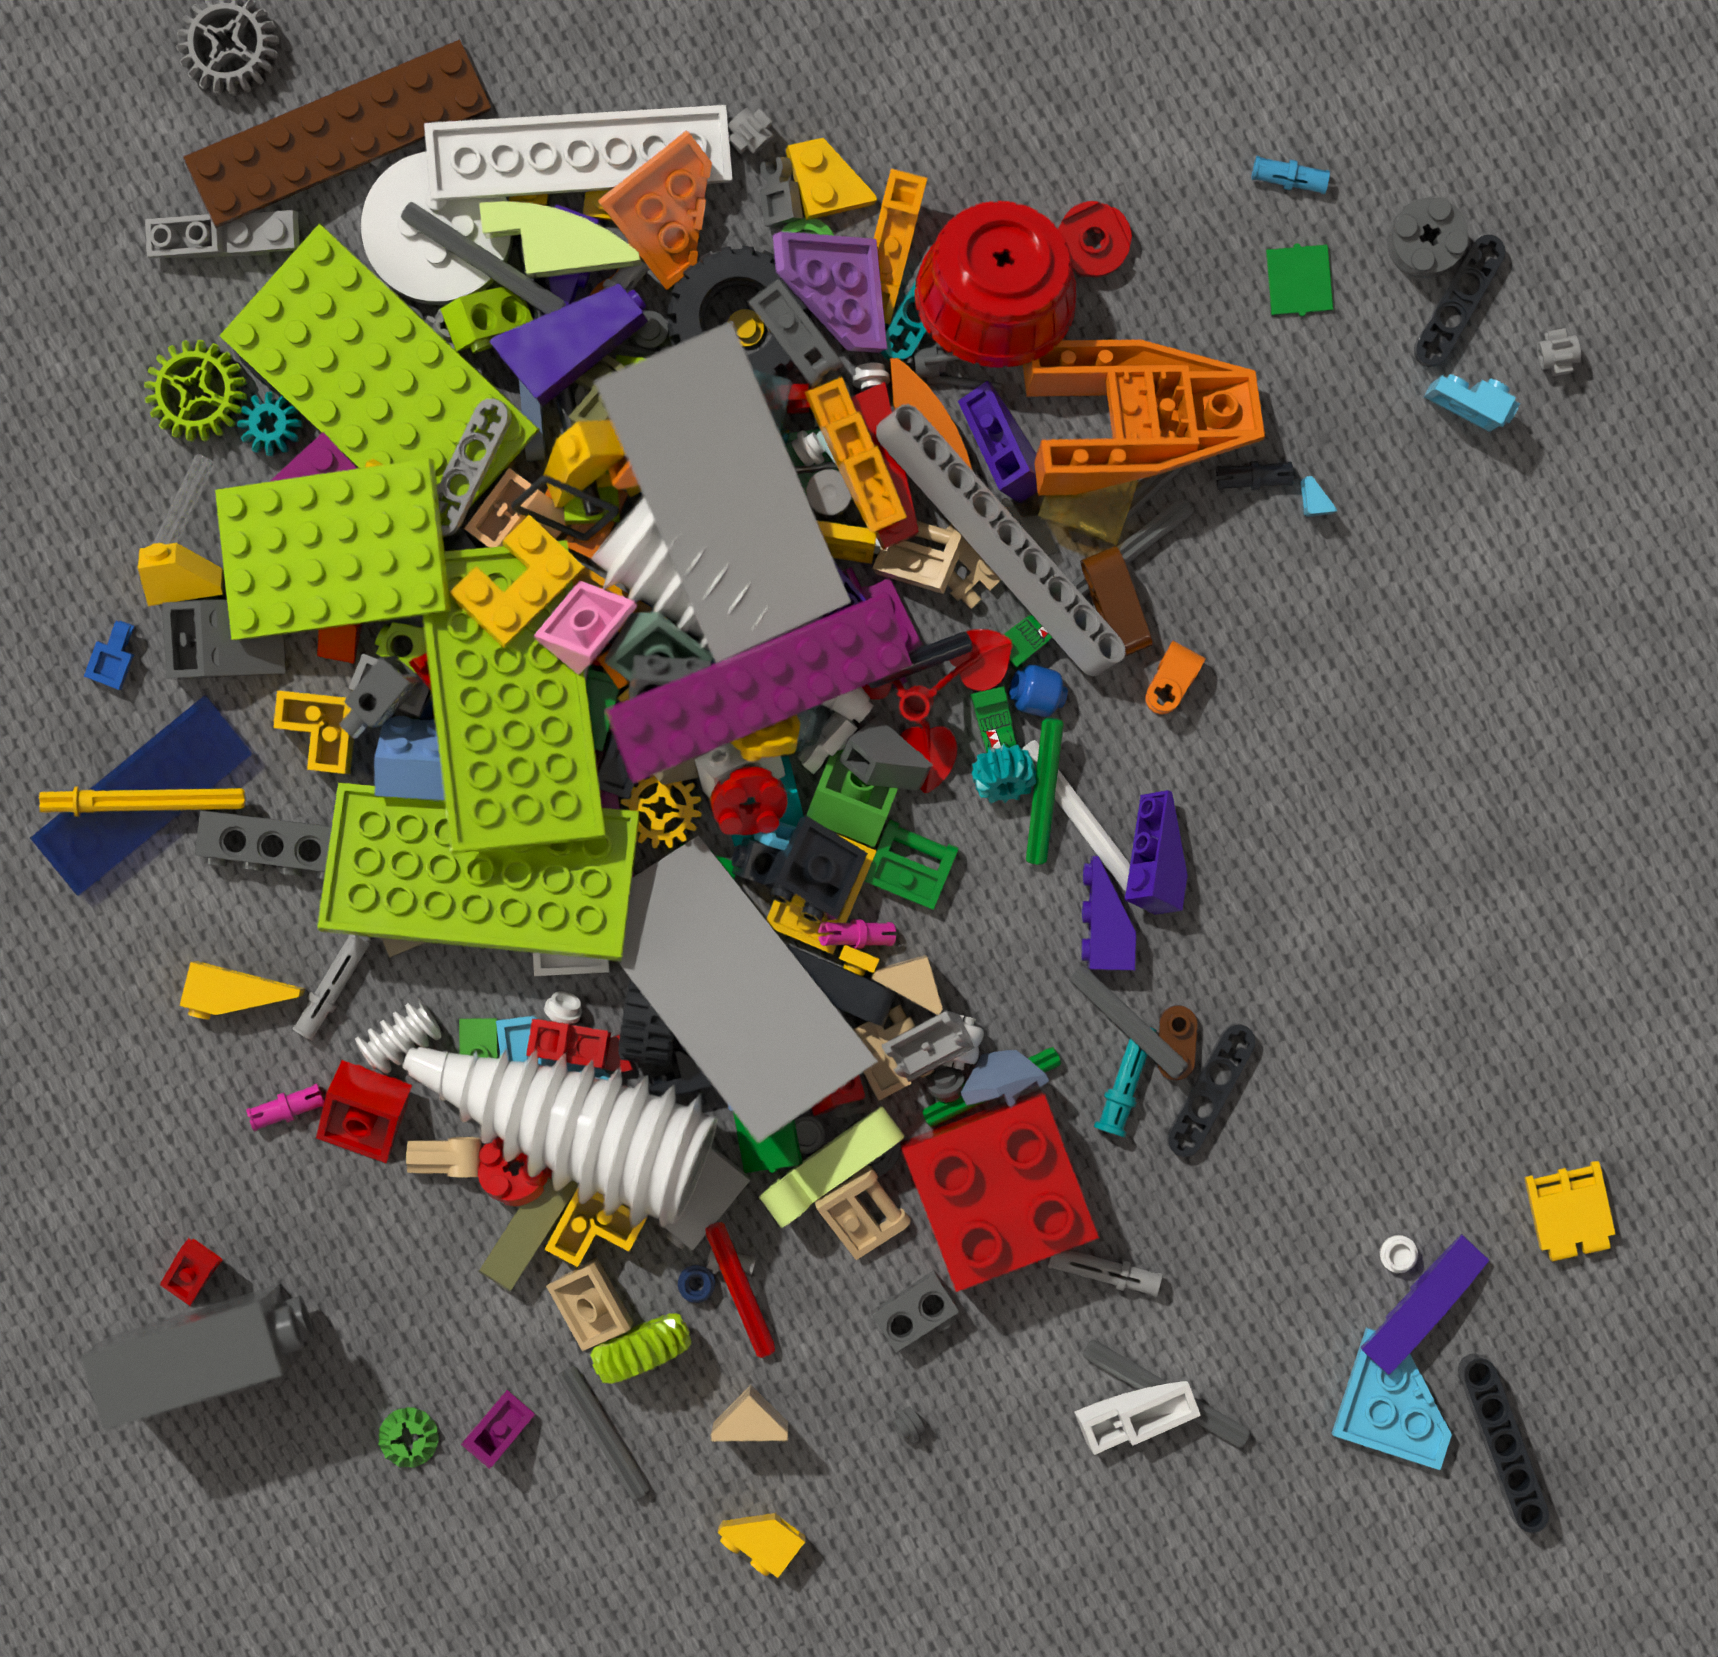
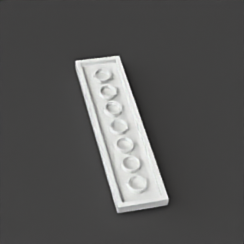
(564, 150)

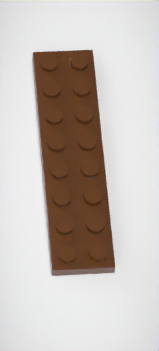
(335, 133)

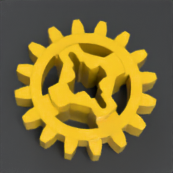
(658, 825)

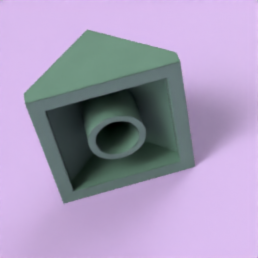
(651, 635)

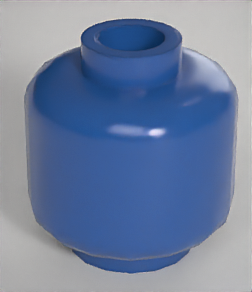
(1038, 690)

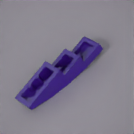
(1425, 1304)

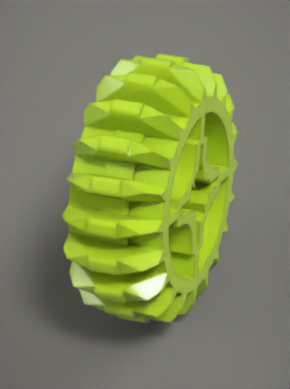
(201, 374)
(641, 1348)

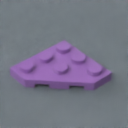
(837, 283)

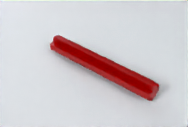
(740, 1289)

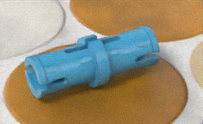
(1290, 175)

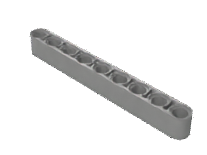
(1000, 540)

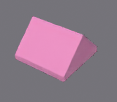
(583, 624)

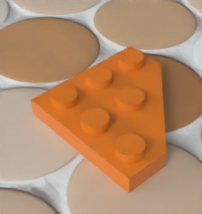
(664, 207)

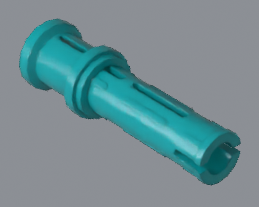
(1120, 1098)

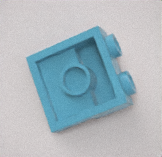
(1484, 404)

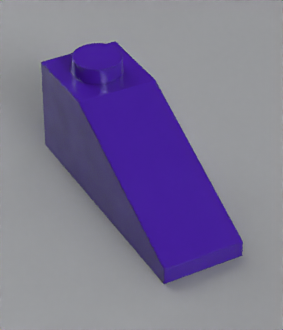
(1001, 442)

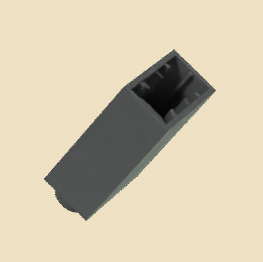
(196, 1355)

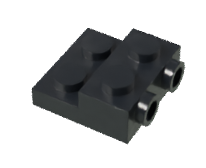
(815, 871)

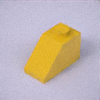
(177, 574)

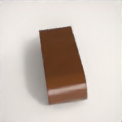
(1116, 598)

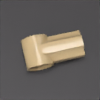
(453, 1156)

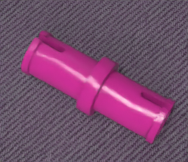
(857, 933)
(285, 1107)

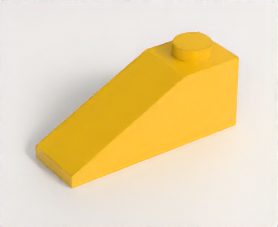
(582, 457)
(223, 990)

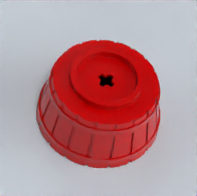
(990, 310)

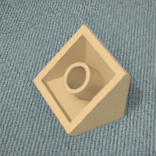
(912, 980)
(590, 1305)
(750, 1420)

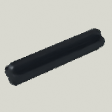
(930, 656)

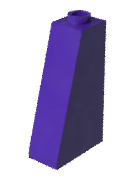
(569, 341)

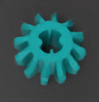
(282, 426)
(1004, 773)

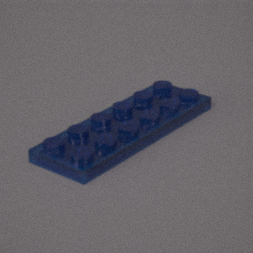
(187, 754)

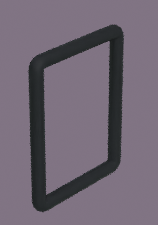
(516, 506)

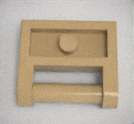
(921, 564)
(851, 1218)

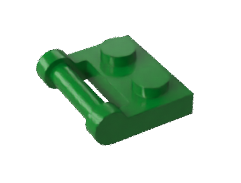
(906, 876)

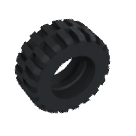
(715, 274)

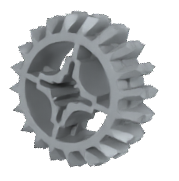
(219, 58)

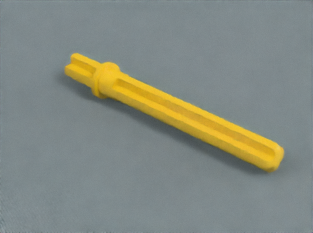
(140, 800)

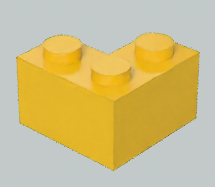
(320, 714)
(584, 1221)

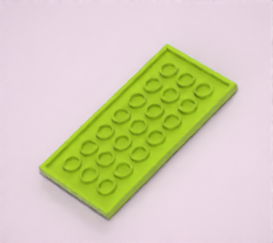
(368, 366)
(508, 725)
(397, 880)

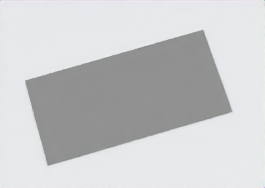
(725, 484)
(735, 992)

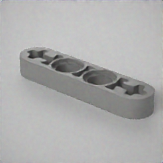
(472, 470)

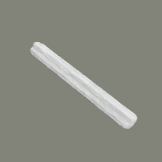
(1087, 824)

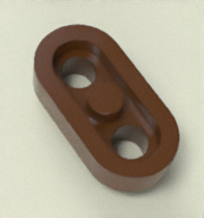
(1182, 1041)

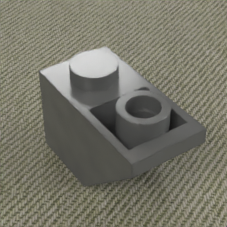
(884, 758)

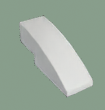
(1136, 1415)

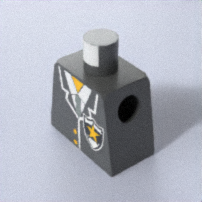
(390, 684)

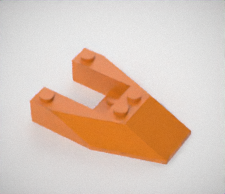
(1162, 411)

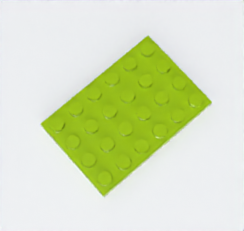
(333, 549)

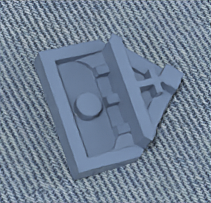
(1002, 1074)

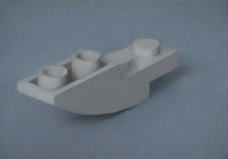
(198, 238)

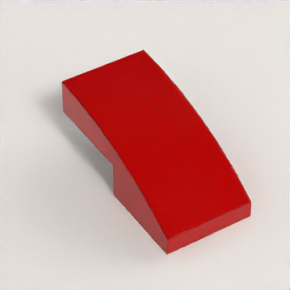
(578, 1043)

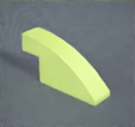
(556, 240)

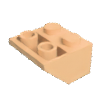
(497, 519)

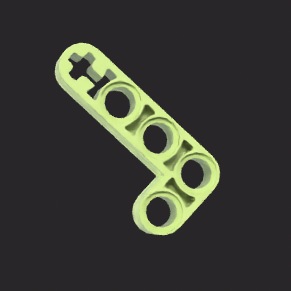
(831, 1166)

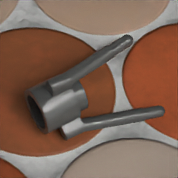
(932, 361)

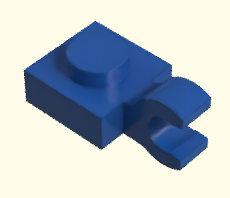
(109, 661)

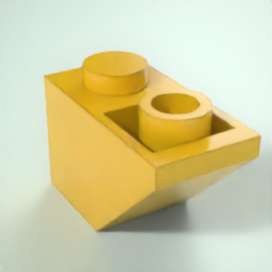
(763, 1538)

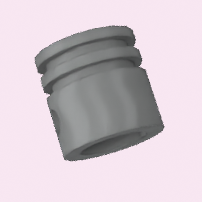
(828, 494)

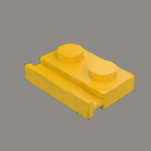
(848, 541)

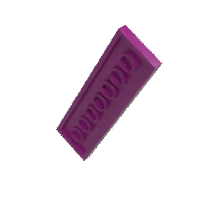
(758, 687)

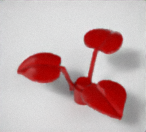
(978, 670)

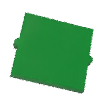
(1299, 279)
(773, 1152)

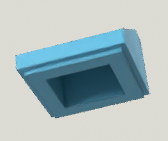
(1314, 499)
(778, 838)

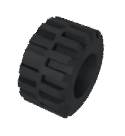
(643, 1032)

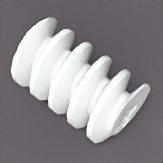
(399, 1037)

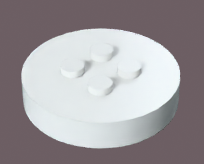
(408, 258)

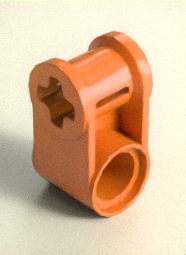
(1176, 673)

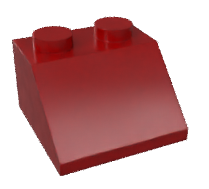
(363, 1111)

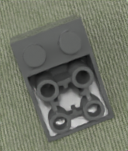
(201, 644)

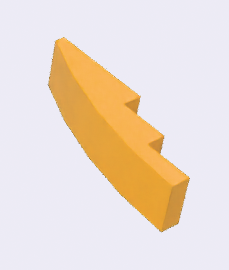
(855, 455)

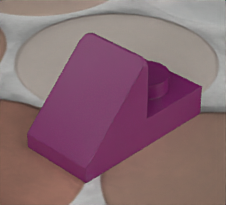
(497, 1429)

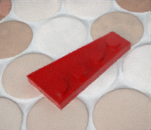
(874, 407)

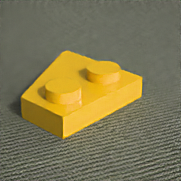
(826, 180)

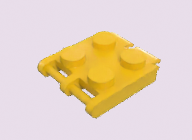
(1571, 1212)

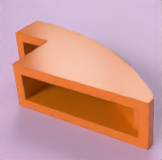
(912, 390)

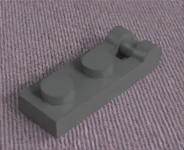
(794, 332)

